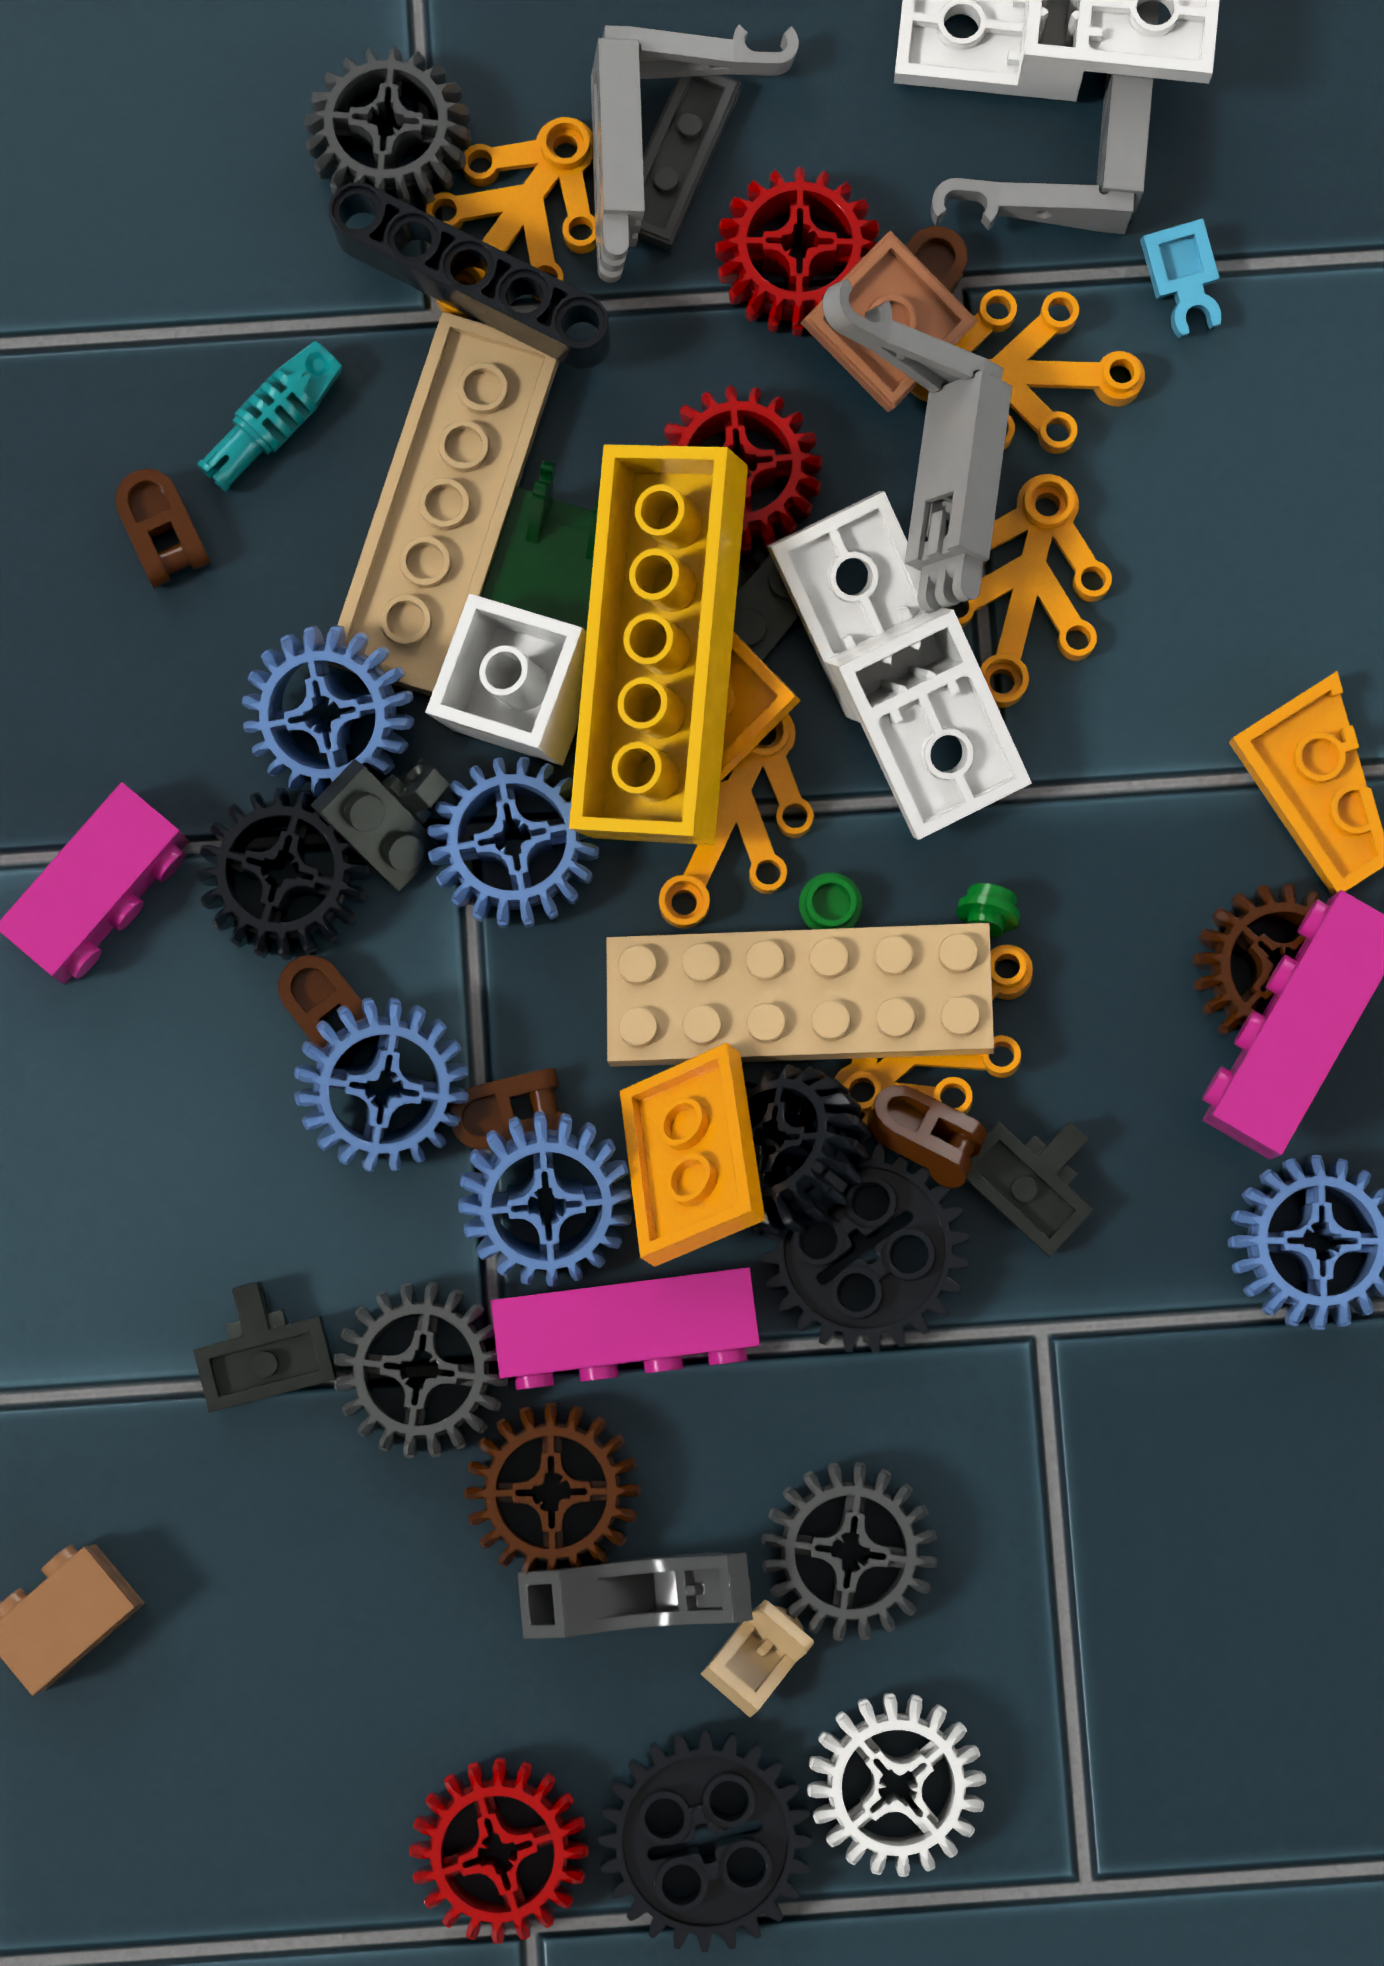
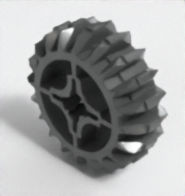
(341, 120)
(366, 1362)
(903, 1558)

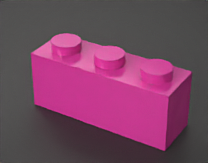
(94, 885)

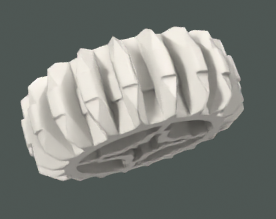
(873, 1806)

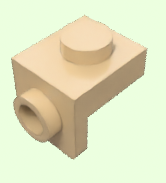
(758, 1657)

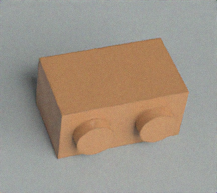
(63, 1616)

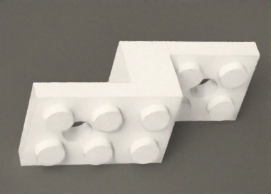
(1049, 44)
(898, 667)

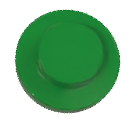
(830, 902)
(989, 905)

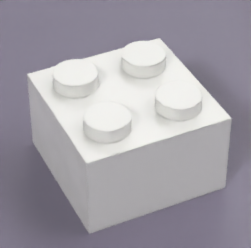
(512, 679)

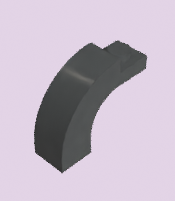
(635, 1594)

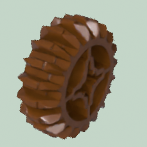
(1255, 950)
(497, 1492)

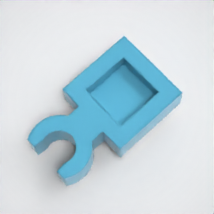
(1180, 266)

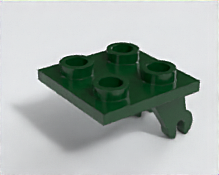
(545, 554)

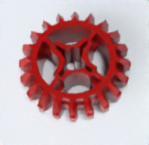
(774, 249)
(763, 465)
(466, 1862)

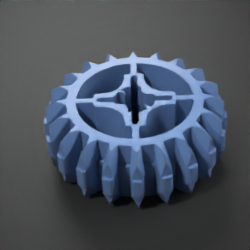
(322, 684)
(484, 846)
(350, 1079)
(575, 1197)
(1313, 1271)

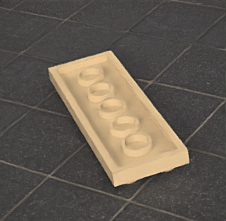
(446, 495)
(800, 994)

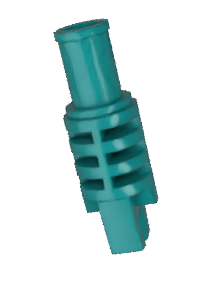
(273, 413)

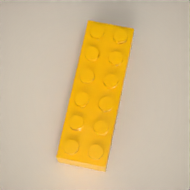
(658, 644)

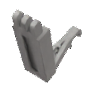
(619, 63)
(1120, 169)
(958, 447)

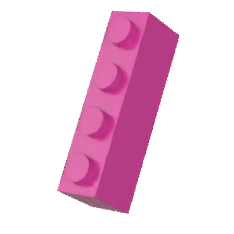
(1302, 1028)
(623, 1325)

